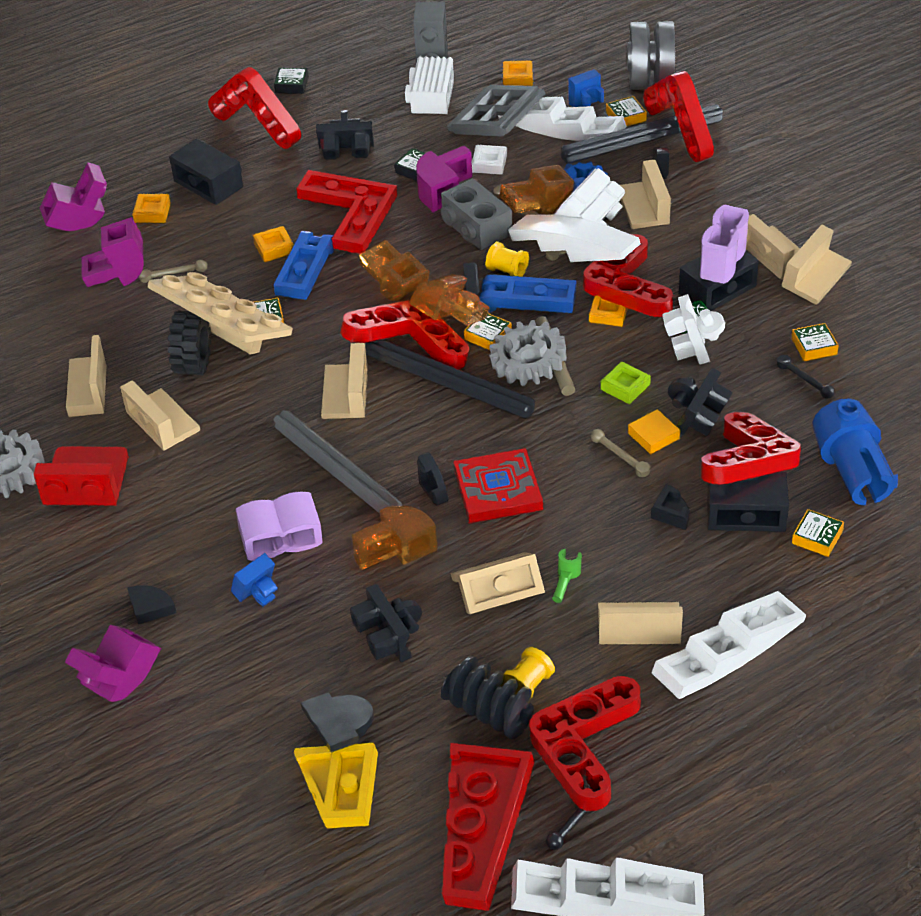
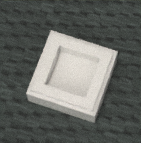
(489, 159)

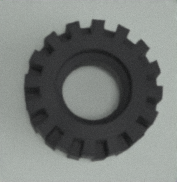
(189, 343)

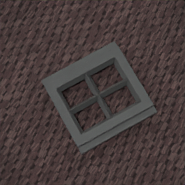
(465, 121)

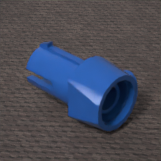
(851, 442)

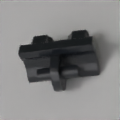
(345, 134)
(686, 394)
(393, 620)

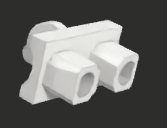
(684, 319)

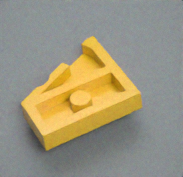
(340, 782)

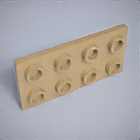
(228, 316)

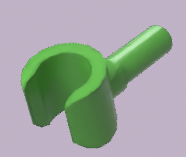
(567, 570)

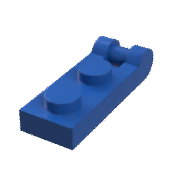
(303, 265)
(528, 293)

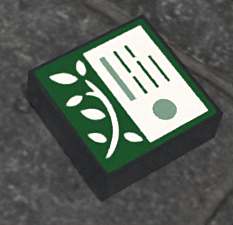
(291, 80)
(407, 164)

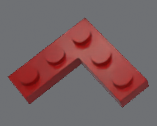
(367, 203)

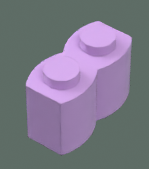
(724, 244)
(279, 525)

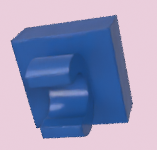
(585, 89)
(255, 581)

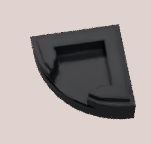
(661, 156)
(470, 271)
(431, 479)
(671, 508)
(150, 603)

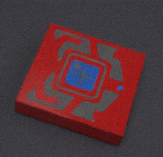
(498, 485)

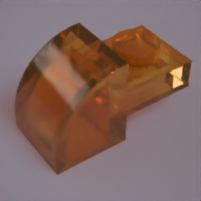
(541, 193)
(395, 272)
(446, 297)
(401, 533)

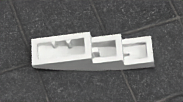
(556, 120)
(579, 237)
(729, 645)
(602, 890)

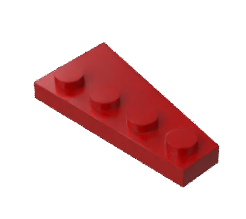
(481, 818)

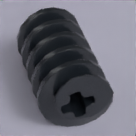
(488, 697)

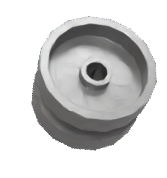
(650, 55)

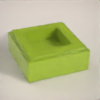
(625, 382)

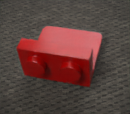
(82, 476)

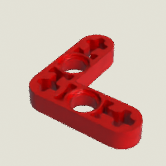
(679, 93)
(257, 95)
(610, 280)
(400, 319)
(759, 451)
(571, 732)

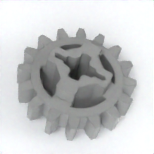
(528, 352)
(18, 461)

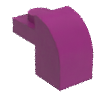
(441, 173)
(75, 207)
(119, 256)
(117, 664)

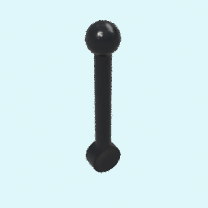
(784, 362)
(555, 840)

